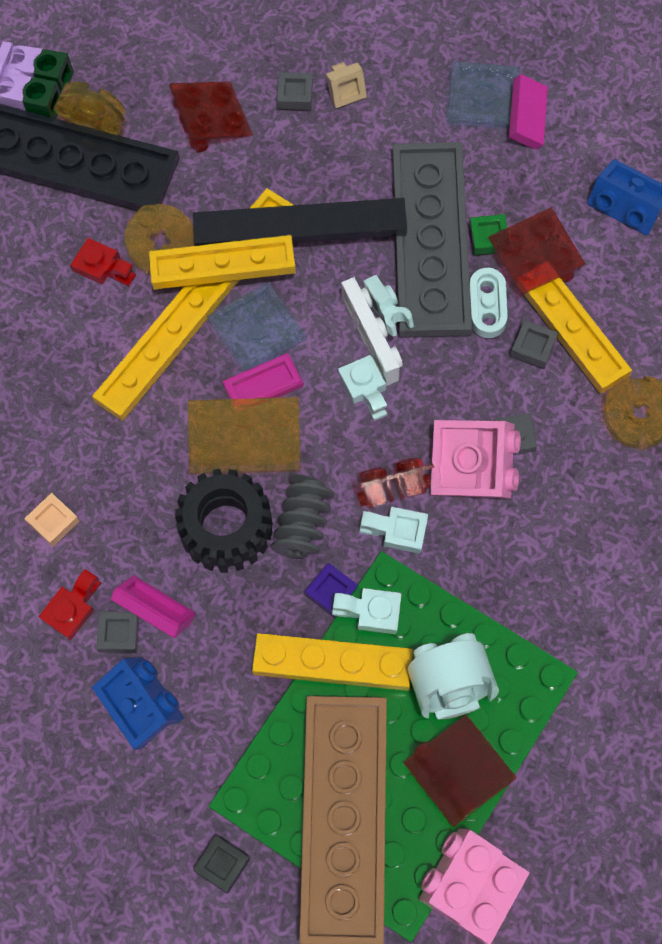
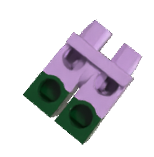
(33, 78)

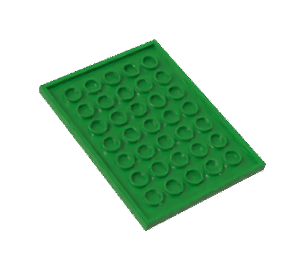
(268, 782)

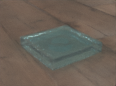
(481, 95)
(256, 327)

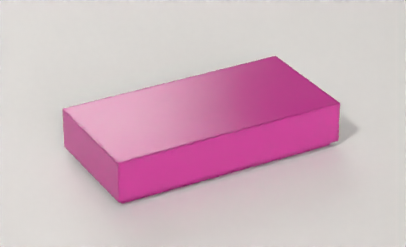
(528, 112)
(265, 380)
(153, 606)

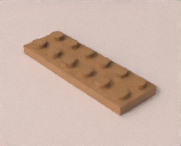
(344, 821)

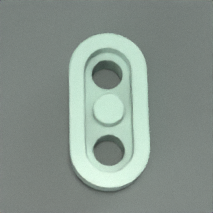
(488, 305)

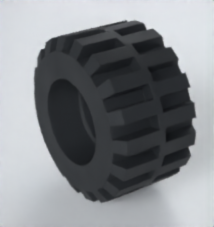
(218, 492)

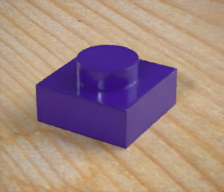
(325, 586)

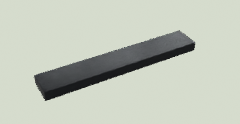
(303, 222)

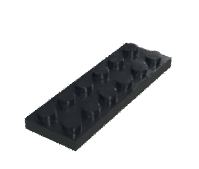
(83, 159)

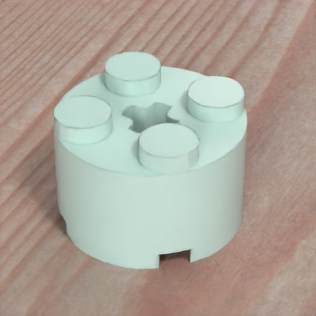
(452, 677)

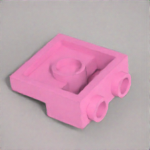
(474, 458)
(473, 884)

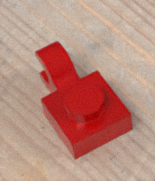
(100, 261)
(70, 610)

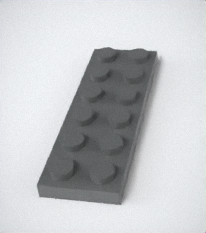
(435, 250)

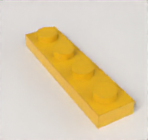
(222, 262)
(579, 334)
(332, 661)

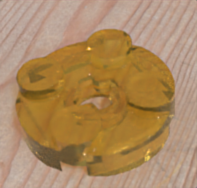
(89, 108)
(151, 220)
(620, 416)

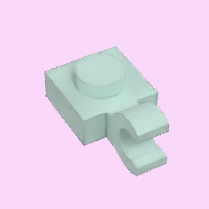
(384, 305)
(365, 383)
(401, 529)
(376, 609)

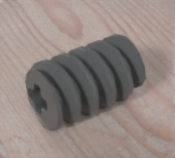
(301, 517)

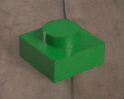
(482, 228)

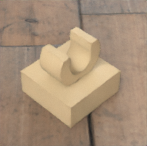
(346, 84)

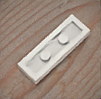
(371, 330)

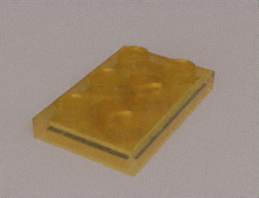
(244, 435)

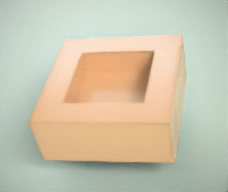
(52, 519)

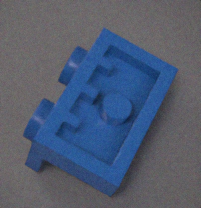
(627, 196)
(137, 701)

